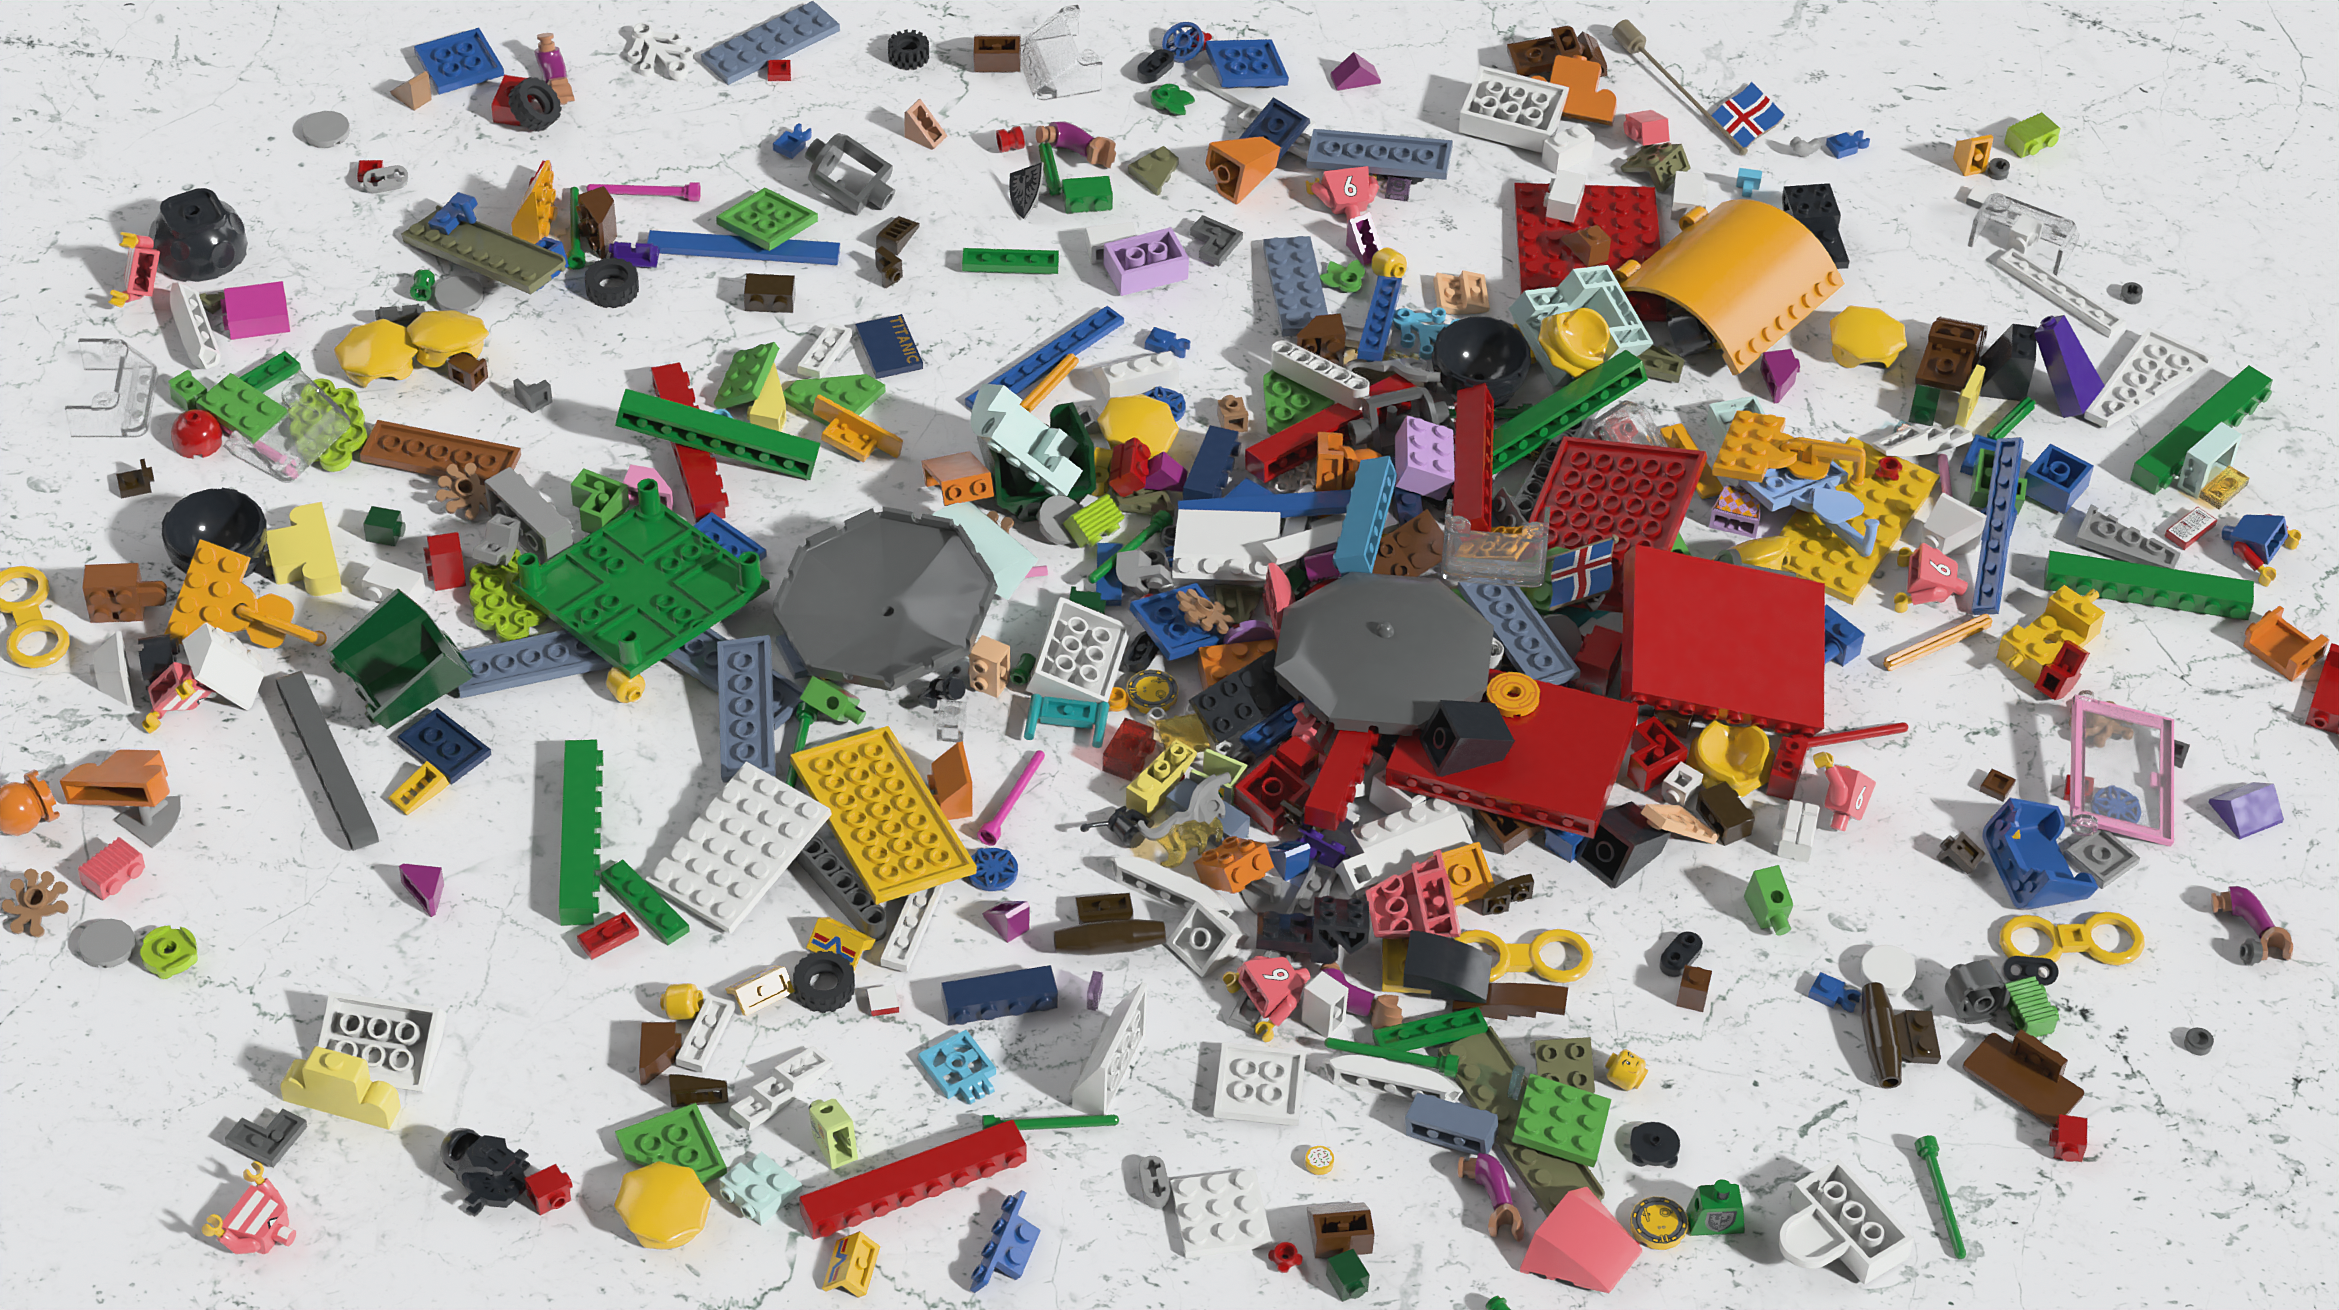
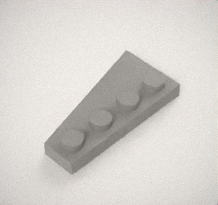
(2112, 538)

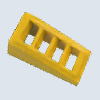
(419, 777)

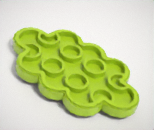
(339, 454)
(497, 603)

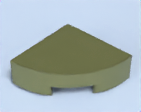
(212, 301)

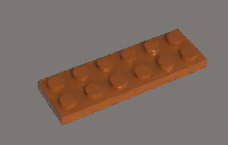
(434, 451)

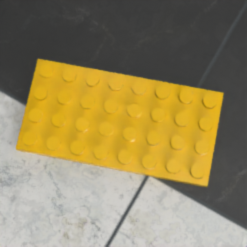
(1825, 558)
(883, 814)

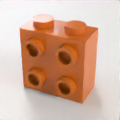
(1233, 864)

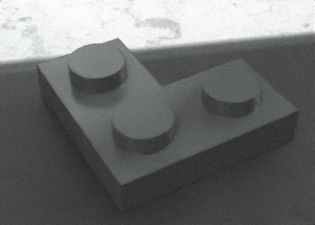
(1219, 239)
(270, 1143)

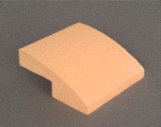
(1461, 294)

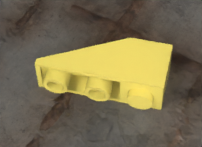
(770, 406)
(1152, 786)

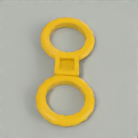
(29, 619)
(2075, 937)
(1527, 958)

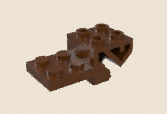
(1539, 54)
(1951, 353)
(1410, 548)

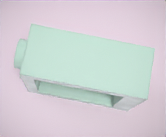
(1724, 412)
(2209, 458)

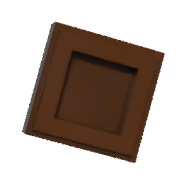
(1997, 785)

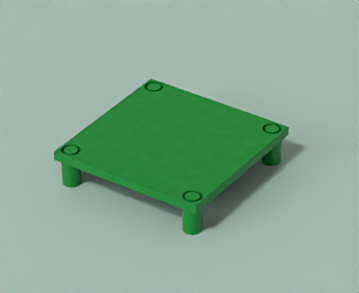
(641, 584)

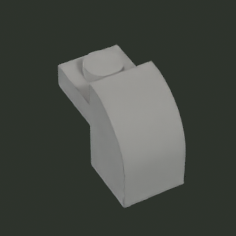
(499, 541)
(1138, 575)

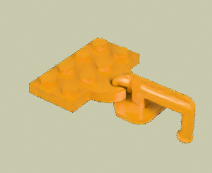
(1759, 444)
(215, 595)

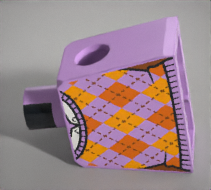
(1736, 512)

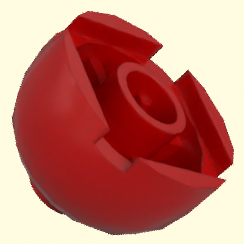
(196, 434)

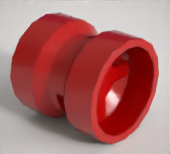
(1013, 138)

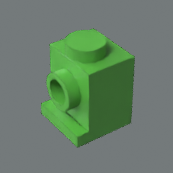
(186, 390)

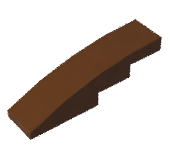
(1519, 1000)

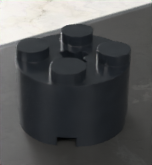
(1689, 332)
(157, 655)

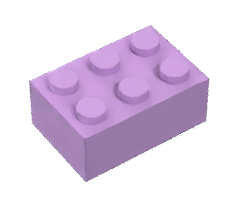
(1146, 261)
(1424, 458)

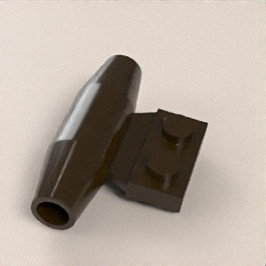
(1108, 928)
(1895, 1036)

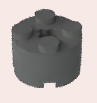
(1976, 991)

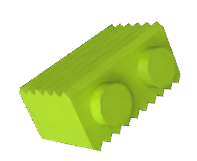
(2032, 135)
(1093, 521)

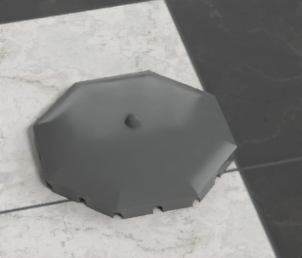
(884, 598)
(1382, 651)

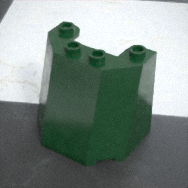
(1024, 496)
(399, 660)

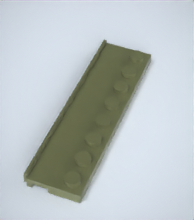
(489, 253)
(1485, 1078)

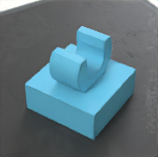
(1748, 180)

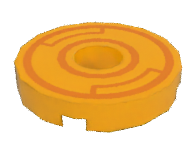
(1513, 683)

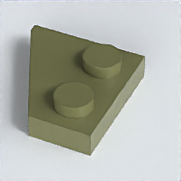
(1154, 169)
(1662, 364)
(1145, 501)
(1238, 600)

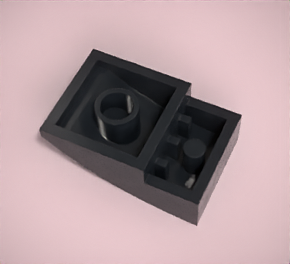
(1447, 968)

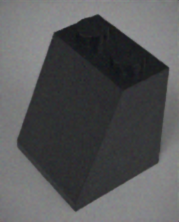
(2010, 364)
(1465, 736)
(1621, 844)

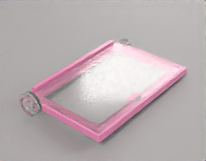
(2121, 771)

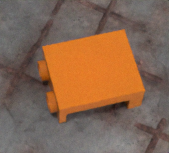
(1328, 462)
(2283, 645)

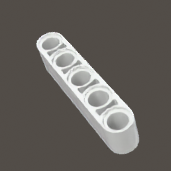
(1319, 374)

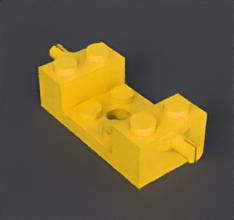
(2065, 618)

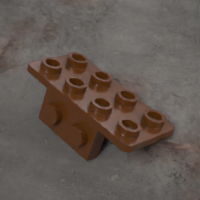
(2026, 1075)

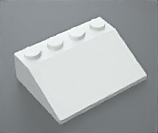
(1512, 109)
(1223, 547)
(1078, 654)
(1410, 836)
(392, 1037)
(1111, 1055)

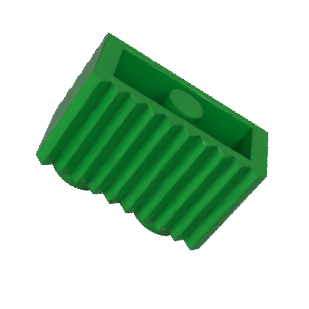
(1087, 194)

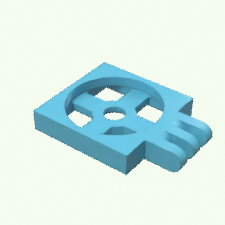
(970, 1082)

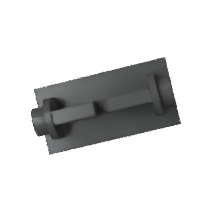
(404, 317)
(1506, 510)

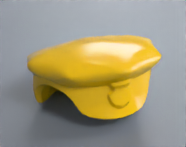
(445, 334)
(1866, 336)
(1575, 340)
(376, 352)
(1138, 418)
(1765, 552)
(1732, 755)
(663, 1205)

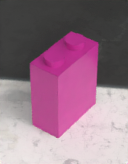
(255, 310)

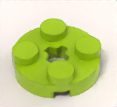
(173, 963)

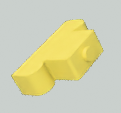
(304, 552)
(340, 1087)

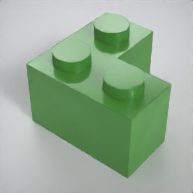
(1982, 478)
(598, 499)

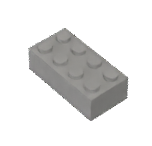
(542, 527)

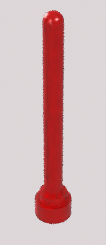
(1852, 735)

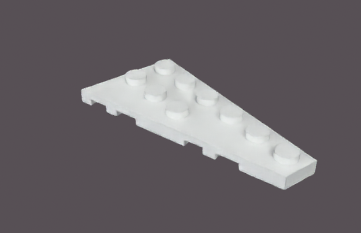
(2146, 372)

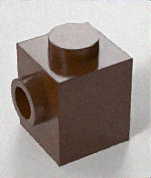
(1675, 722)
(1694, 988)

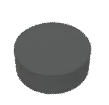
(2198, 1041)

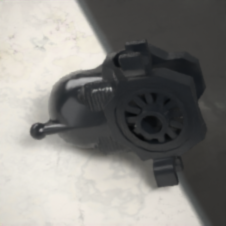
(477, 1160)

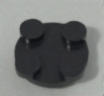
(1654, 1145)

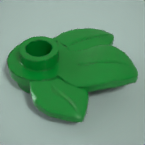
(1171, 98)

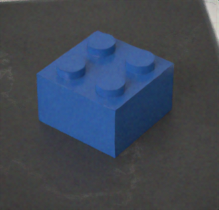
(2057, 478)

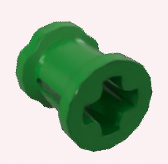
(423, 286)

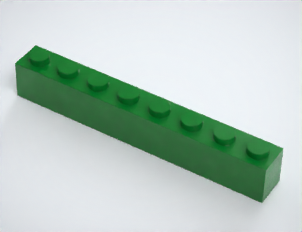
(2228, 405)
(1566, 408)
(717, 434)
(2150, 585)
(580, 833)

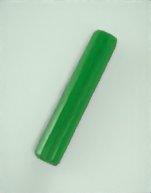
(1050, 169)
(2013, 418)

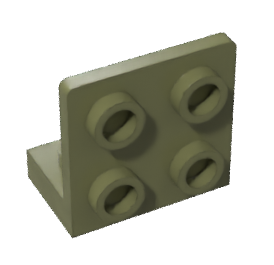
(1660, 161)
(1565, 1061)

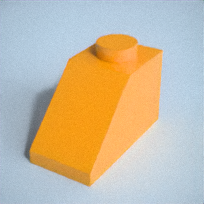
(1973, 154)

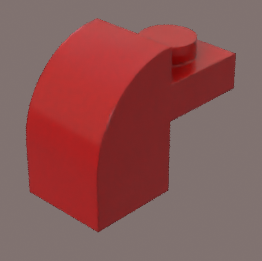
(2063, 674)

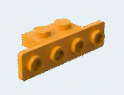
(853, 433)
(1678, 437)

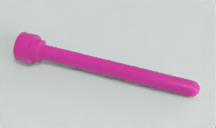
(690, 191)
(991, 831)

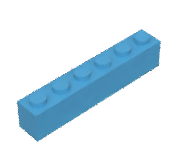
(1365, 516)

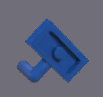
(457, 209)

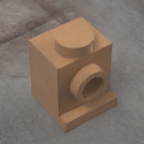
(1230, 409)

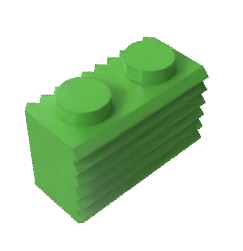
(2031, 1007)

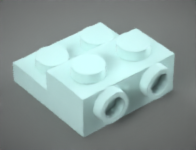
(759, 1188)

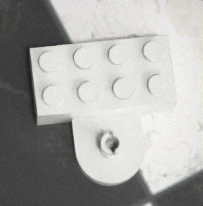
(1842, 1221)

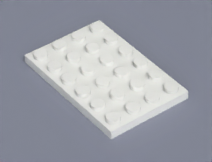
(738, 847)

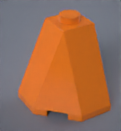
(1241, 165)

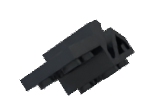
(1818, 211)
(1240, 699)
(1331, 924)

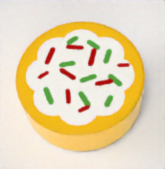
(1319, 1160)

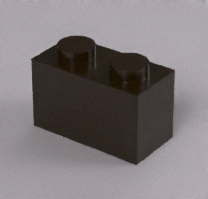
(769, 293)
(1725, 813)

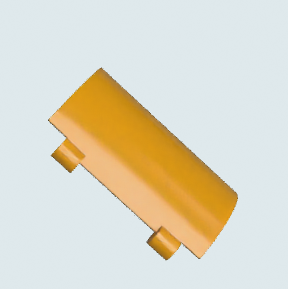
(1741, 273)

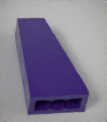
(2068, 366)

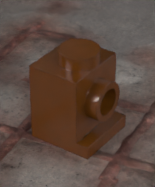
(467, 370)

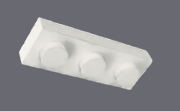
(824, 351)
(705, 1033)

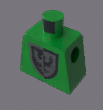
(1716, 1210)

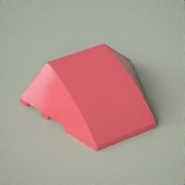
(1277, 596)
(1415, 901)
(1581, 1244)

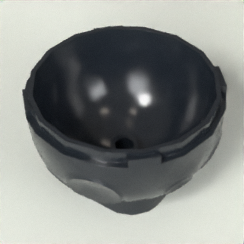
(198, 236)
(1479, 353)
(219, 518)

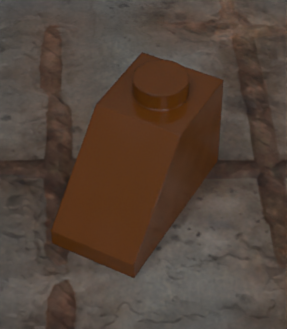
(657, 1049)

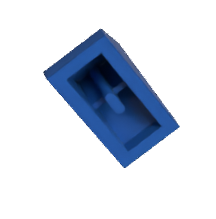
(1290, 858)

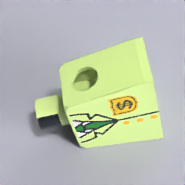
(831, 1119)

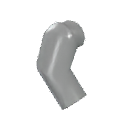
(1805, 148)

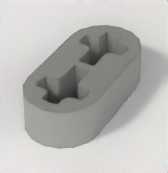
(386, 184)
(1148, 1182)

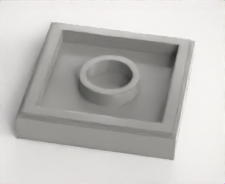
(2101, 857)

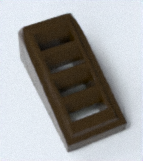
(893, 237)
(699, 1090)

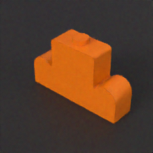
(1583, 99)
(121, 780)

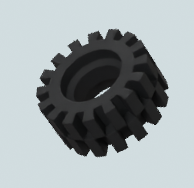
(908, 58)

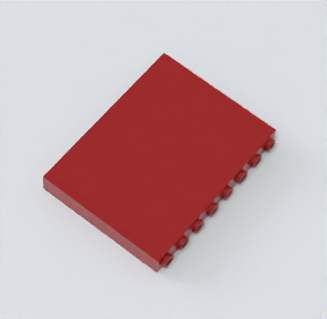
(1723, 641)
(1553, 773)

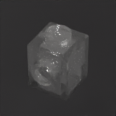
(950, 720)

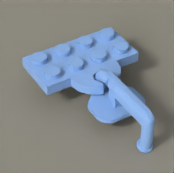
(1817, 496)

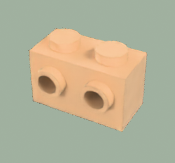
(989, 666)

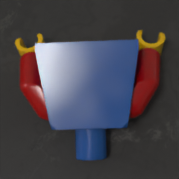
(2259, 539)

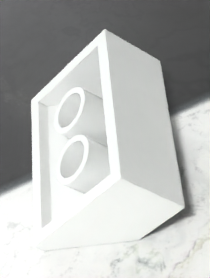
(1138, 375)
(224, 664)

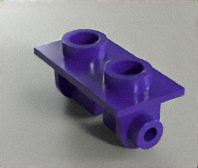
(641, 256)
(1331, 854)

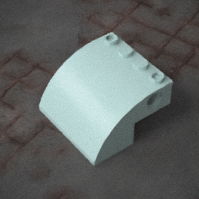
(1582, 288)
(1024, 439)
(1001, 552)

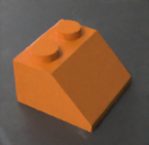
(952, 783)

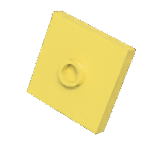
(1969, 396)

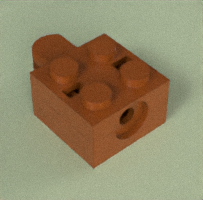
(119, 593)

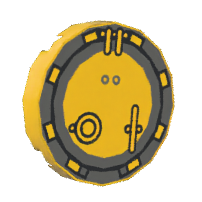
(1151, 690)
(1658, 1223)

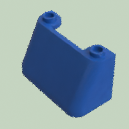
(2034, 864)

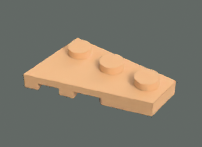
(1678, 820)

